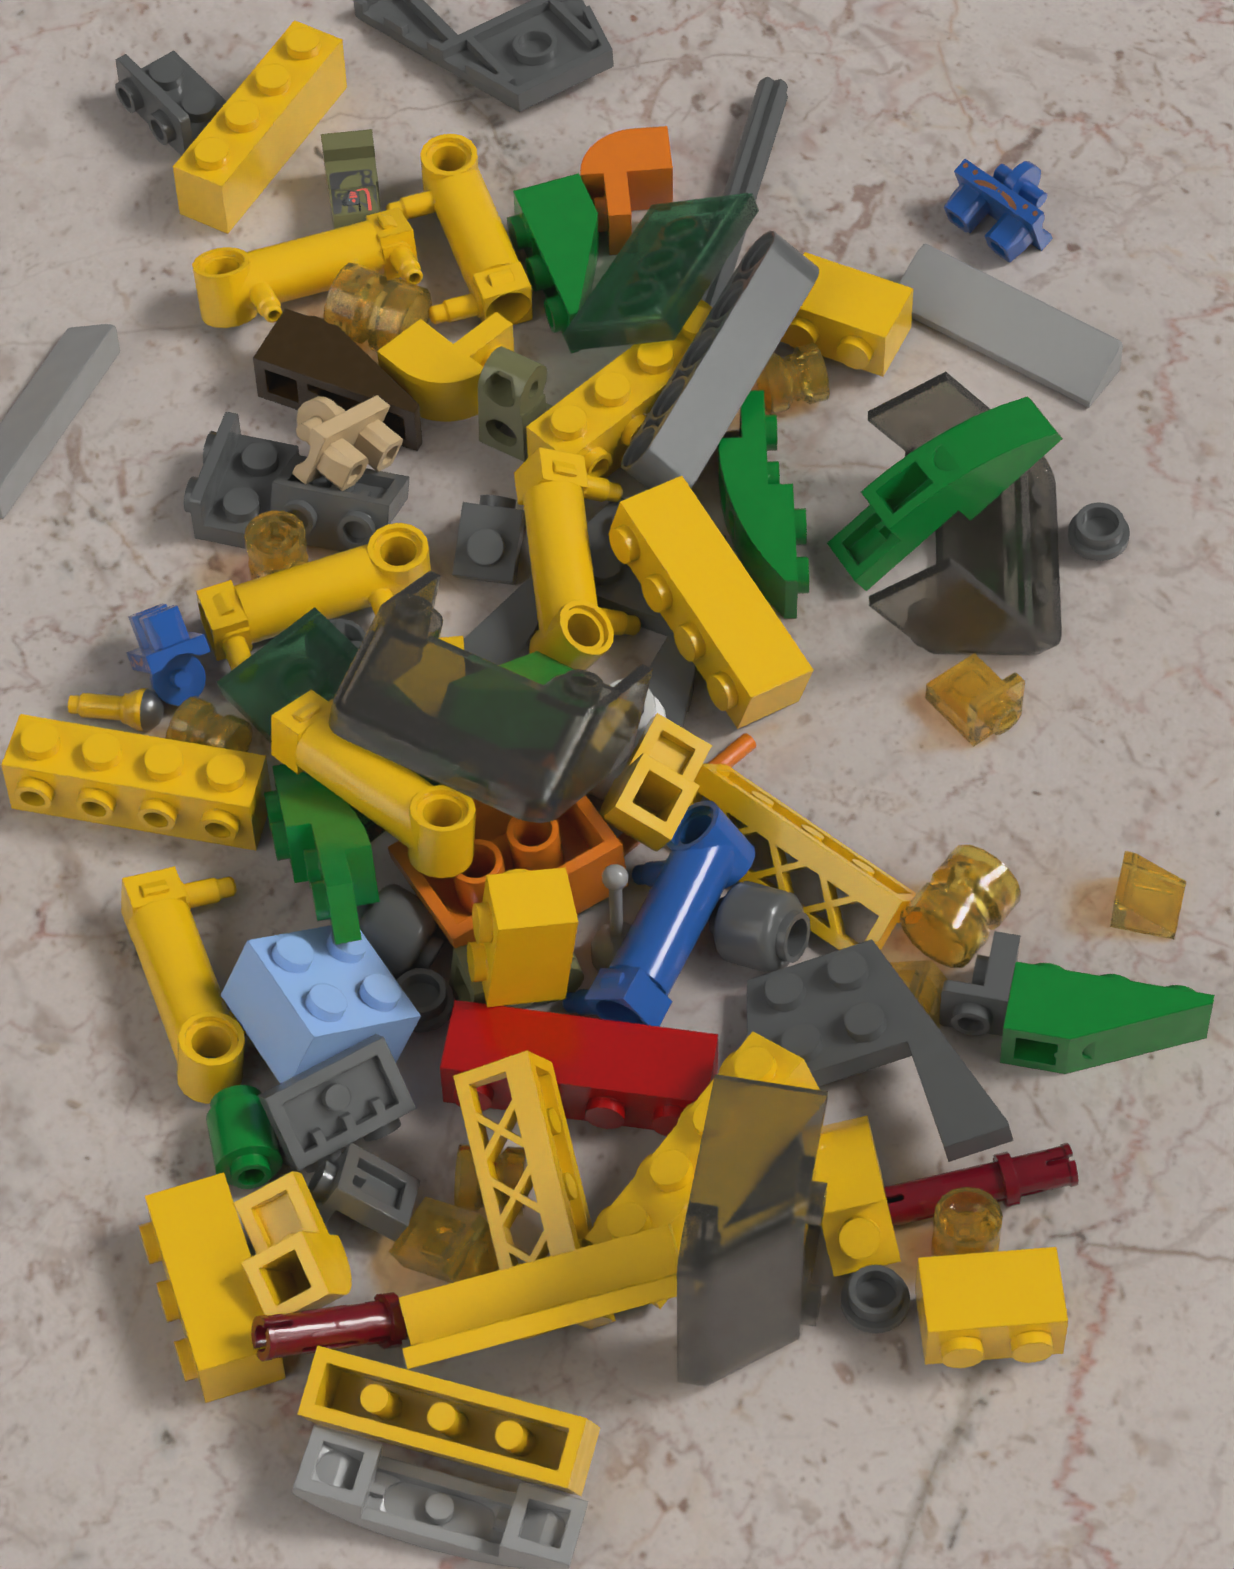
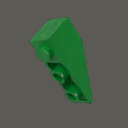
(561, 241)
(1085, 1020)

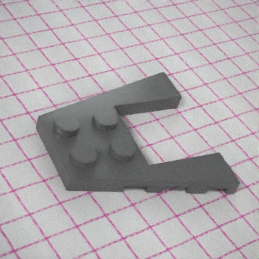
(512, 57)
(512, 624)
(857, 1015)

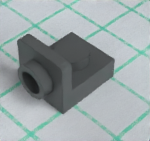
(983, 1004)
(366, 1191)

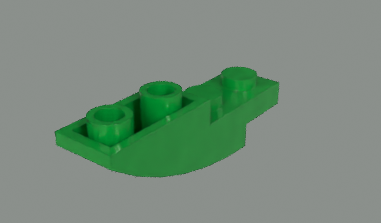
(949, 473)
(762, 510)
(324, 848)

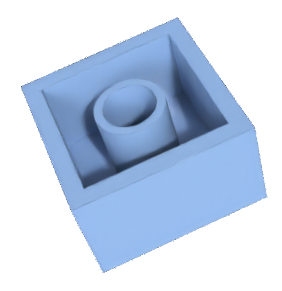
(315, 998)

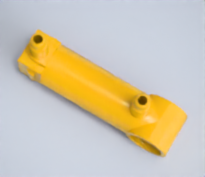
(474, 232)
(240, 283)
(333, 585)
(569, 619)
(426, 818)
(182, 978)

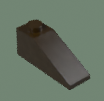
(316, 358)

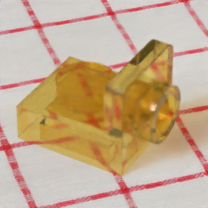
(977, 699)
(446, 1243)

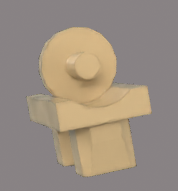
(344, 440)

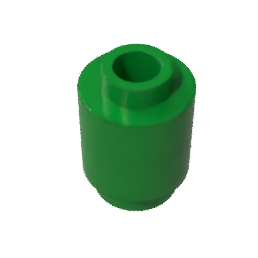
(242, 1138)

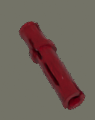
(1004, 1179)
(330, 1327)

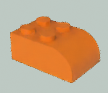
(503, 843)

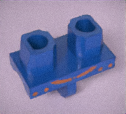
(1009, 198)
(167, 653)

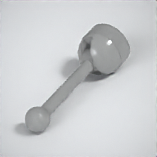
(610, 936)

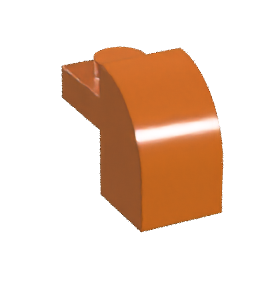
(627, 174)

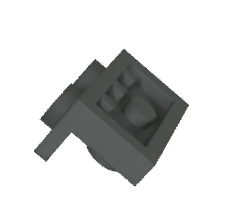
(168, 98)
(233, 482)
(337, 517)
(337, 1104)

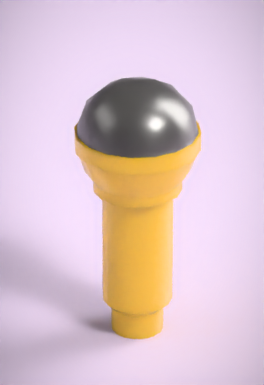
(138, 709)

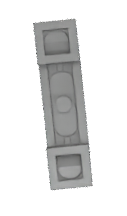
(436, 1508)

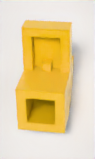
(441, 373)
(656, 783)
(856, 1208)
(295, 1257)

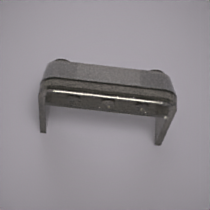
(993, 574)
(478, 723)
(750, 1228)

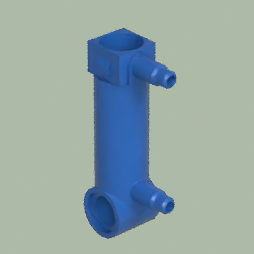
(703, 861)

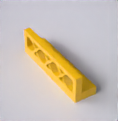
(813, 849)
(549, 1156)
(540, 1296)

